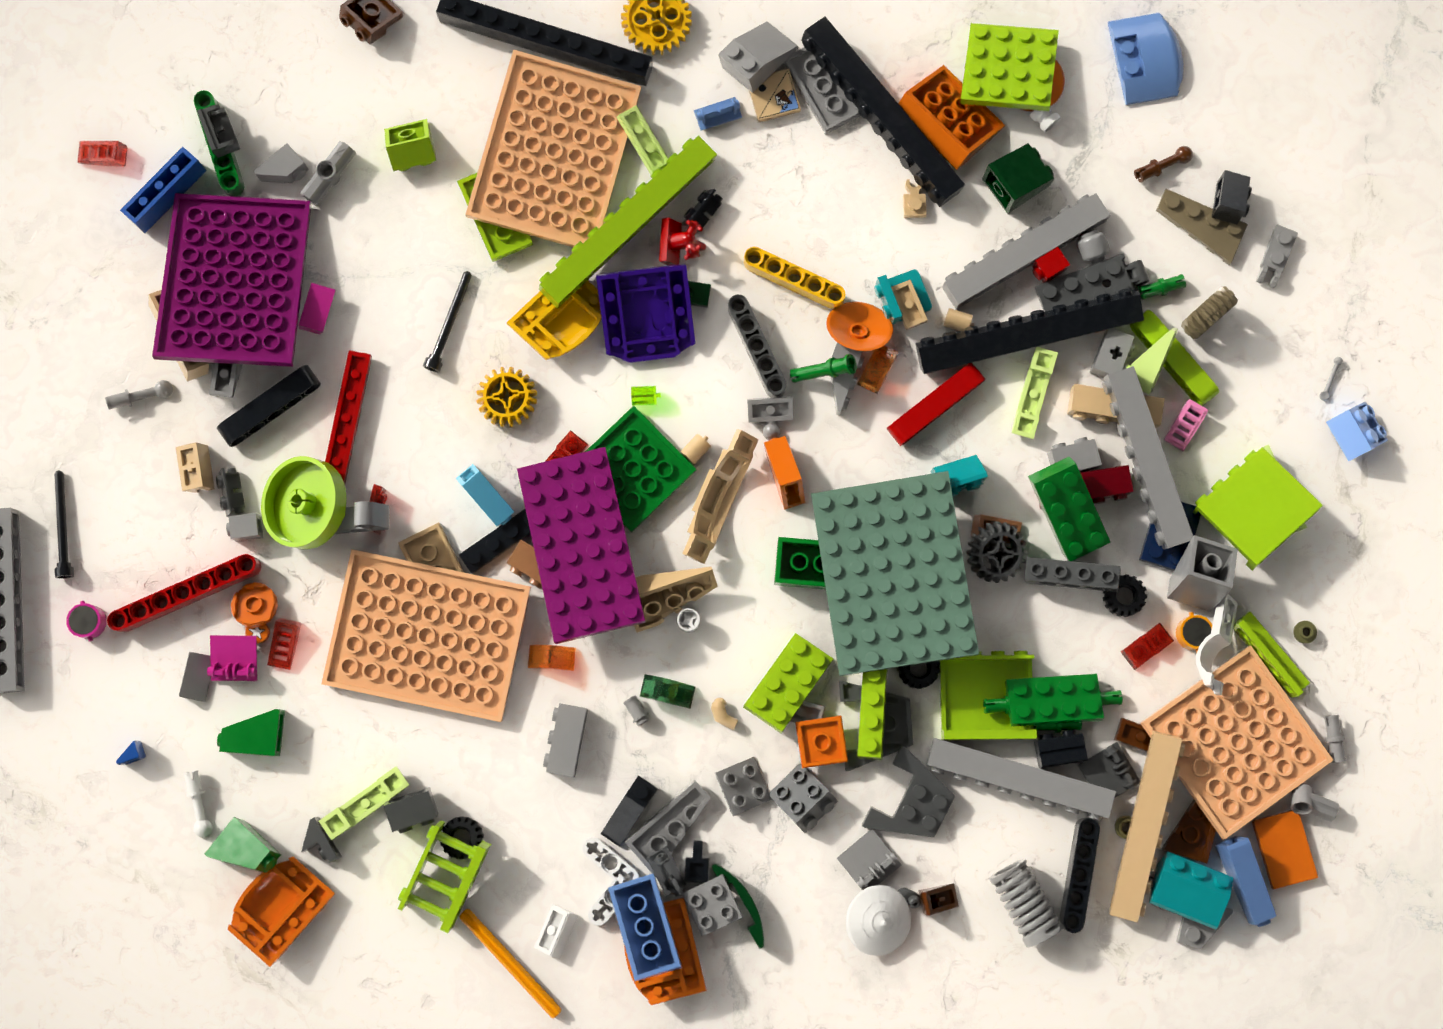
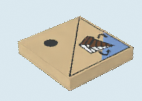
(775, 97)

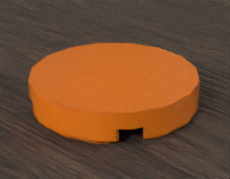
(254, 605)

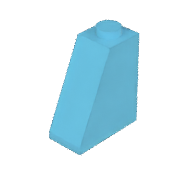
(485, 495)

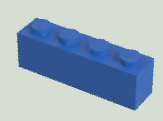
(159, 192)

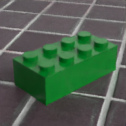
(1069, 509)
(799, 563)

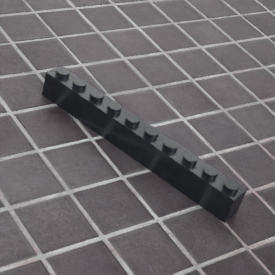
(546, 39)
(882, 112)
(1029, 331)

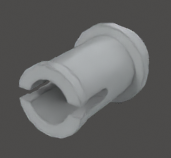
(636, 710)

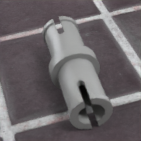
(1335, 738)

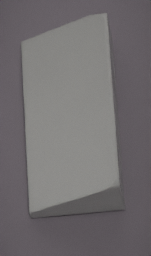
(195, 677)

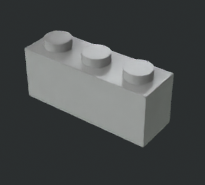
(565, 740)

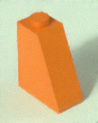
(785, 472)

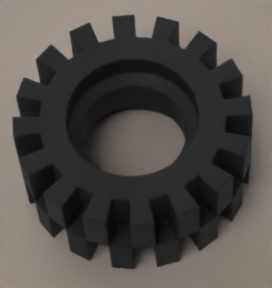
(1138, 597)
(920, 682)
(462, 823)

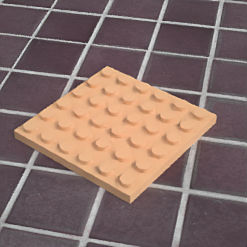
(1239, 745)

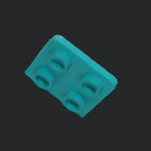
(884, 291)

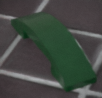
(756, 928)

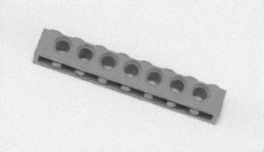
(12, 608)

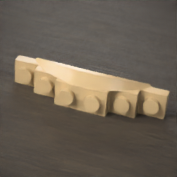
(718, 495)

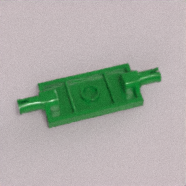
(1053, 700)

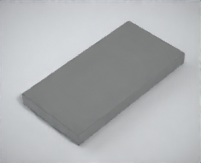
(819, 91)

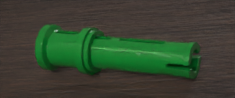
(831, 368)

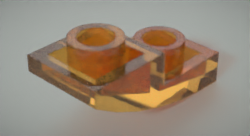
(877, 369)

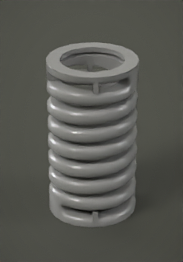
(1022, 875)

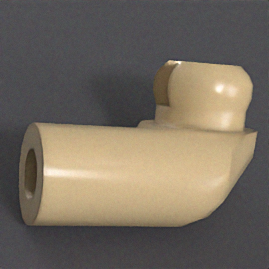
(720, 714)

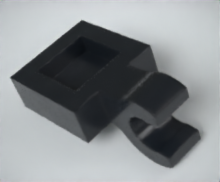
(696, 867)

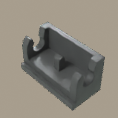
(218, 130)

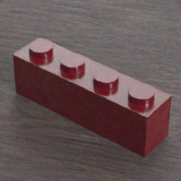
(1108, 483)

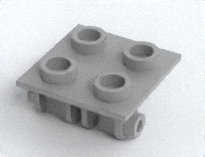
(743, 786)
(869, 860)
(712, 905)

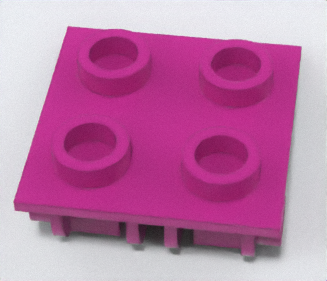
(233, 658)

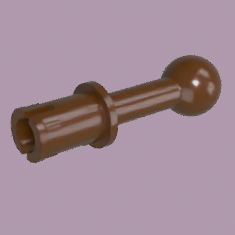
(1154, 168)

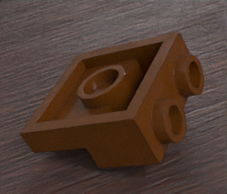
(369, 17)

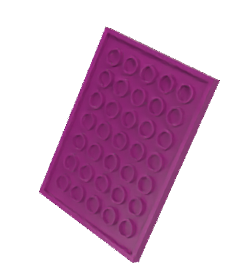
(232, 280)

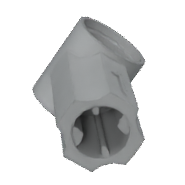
(1306, 802)

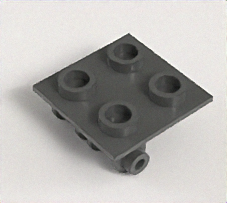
(1110, 770)

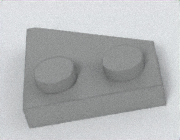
(1197, 934)

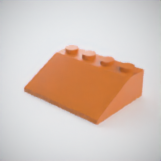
(951, 127)

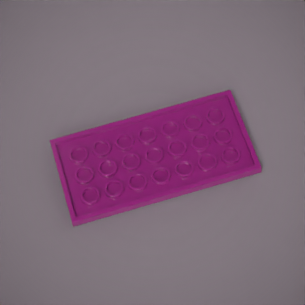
(580, 545)

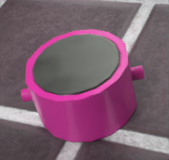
(86, 621)

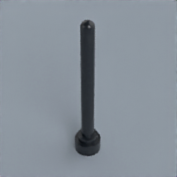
(433, 362)
(64, 567)

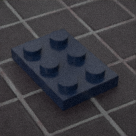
(1170, 557)

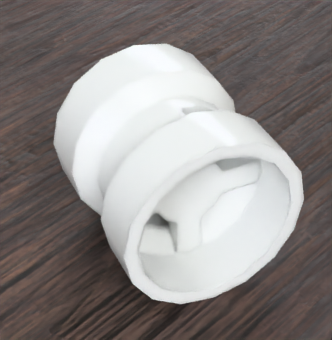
(1045, 118)
(689, 617)

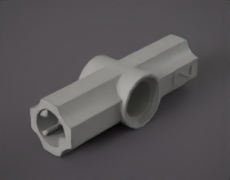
(336, 161)

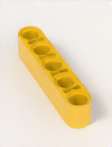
(787, 269)

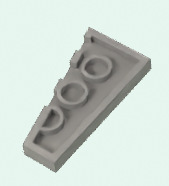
(669, 824)

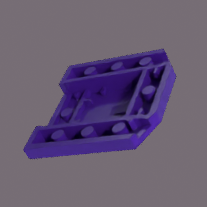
(646, 313)

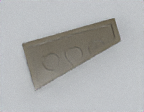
(1197, 220)

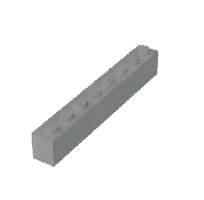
(1023, 252)
(1147, 457)
(1021, 778)

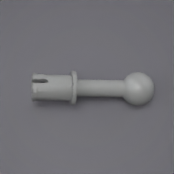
(162, 389)

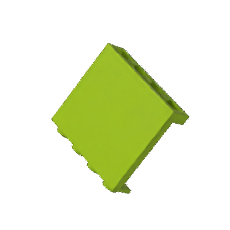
(1258, 506)
(970, 681)

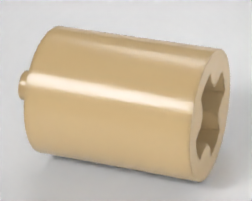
(958, 320)
(696, 448)

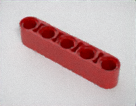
(936, 404)

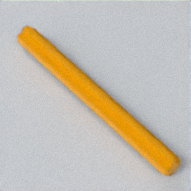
(510, 963)

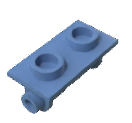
(718, 113)

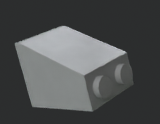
(1203, 574)

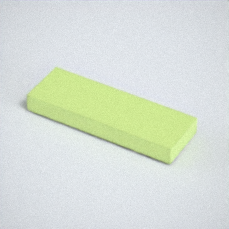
(643, 139)

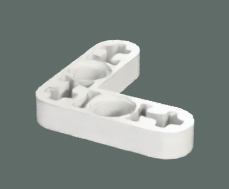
(617, 880)

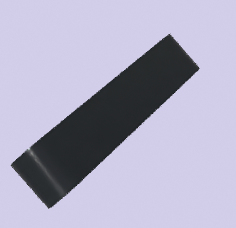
(268, 406)
(1083, 886)

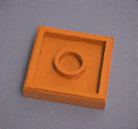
(821, 741)

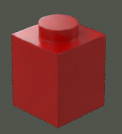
(1050, 265)

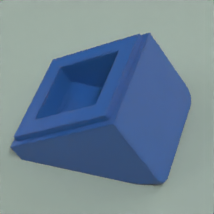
(132, 754)

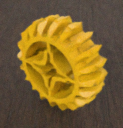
(496, 398)

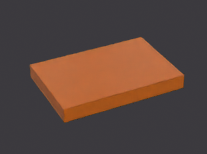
(1284, 849)

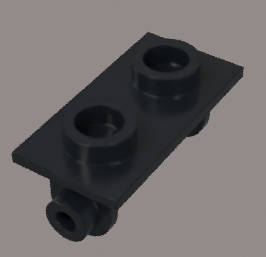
(706, 203)

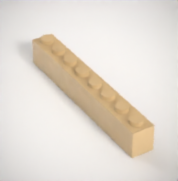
(1145, 826)

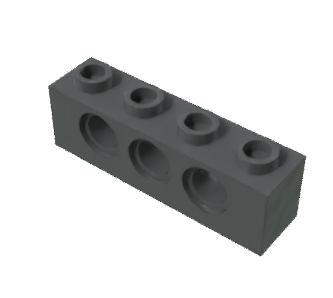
(1072, 574)

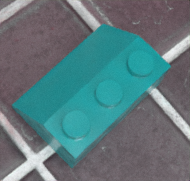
(1191, 890)

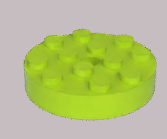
(286, 506)

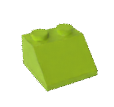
(410, 145)

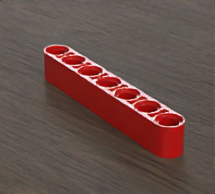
(173, 593)

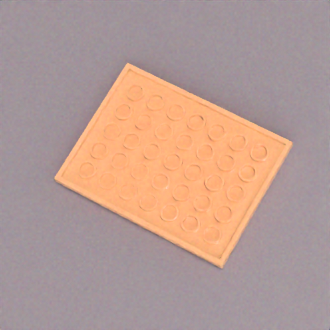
(552, 150)
(426, 635)

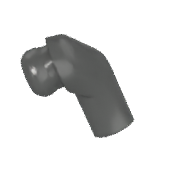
(911, 897)

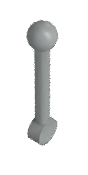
(1325, 395)

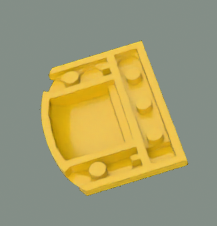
(559, 330)

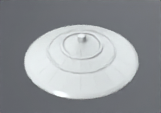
(878, 920)

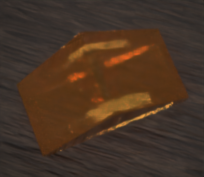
(551, 657)

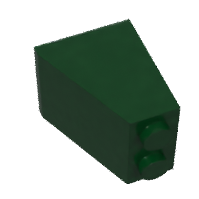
(1017, 177)

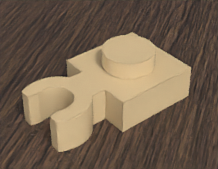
(914, 203)

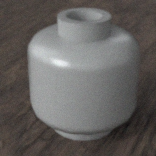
(1093, 246)

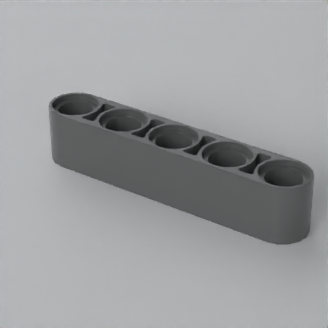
(751, 337)

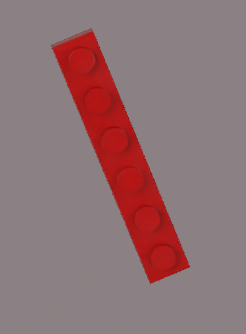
(348, 411)

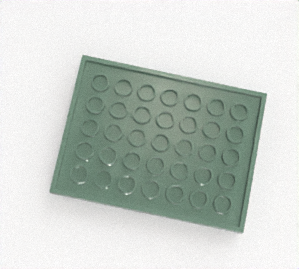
(894, 574)

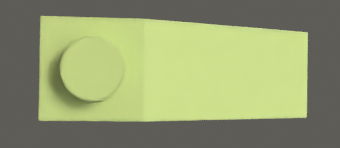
(1151, 362)

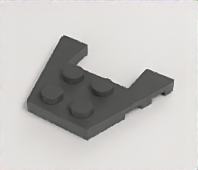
(896, 725)
(921, 806)

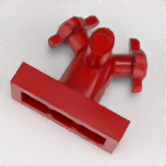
(674, 240)

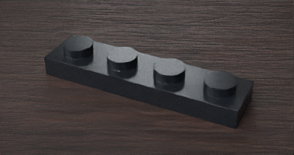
(496, 542)

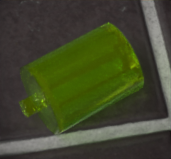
(644, 395)

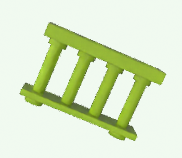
(457, 895)

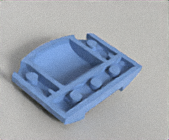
(1146, 58)

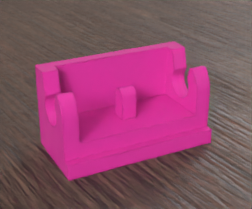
(316, 308)

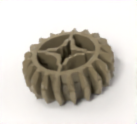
(1209, 312)

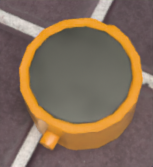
(1193, 631)

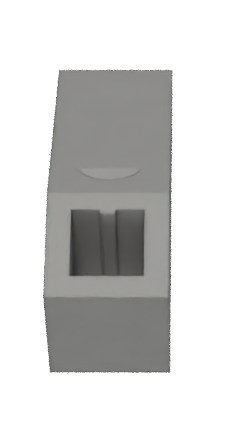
(844, 381)

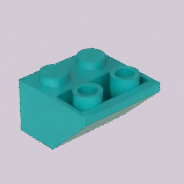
(964, 474)

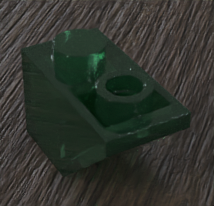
(667, 691)

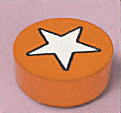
(261, 632)

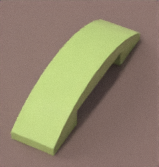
(1033, 392)
(364, 803)

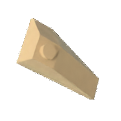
(669, 591)

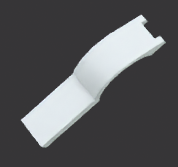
(1218, 639)

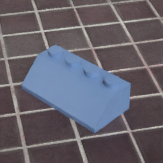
(645, 927)

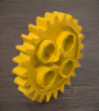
(644, 33)

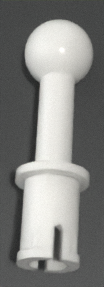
(202, 827)

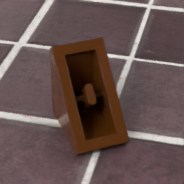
(938, 899)

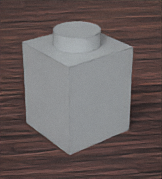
(245, 527)

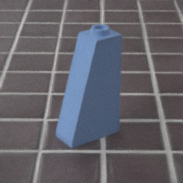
(1248, 882)

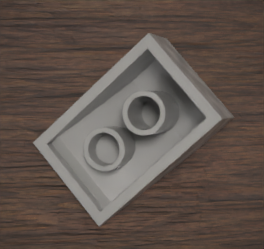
(756, 55)

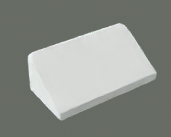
(556, 931)

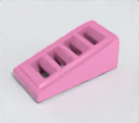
(1194, 407)

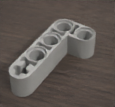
(365, 517)

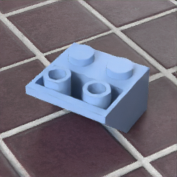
(1357, 430)

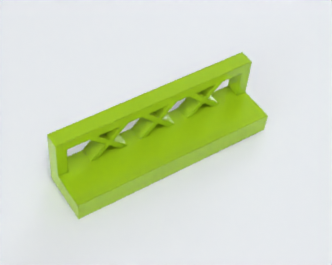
(1271, 654)

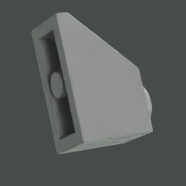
(282, 167)

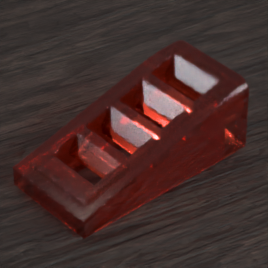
(116, 153)
(295, 626)

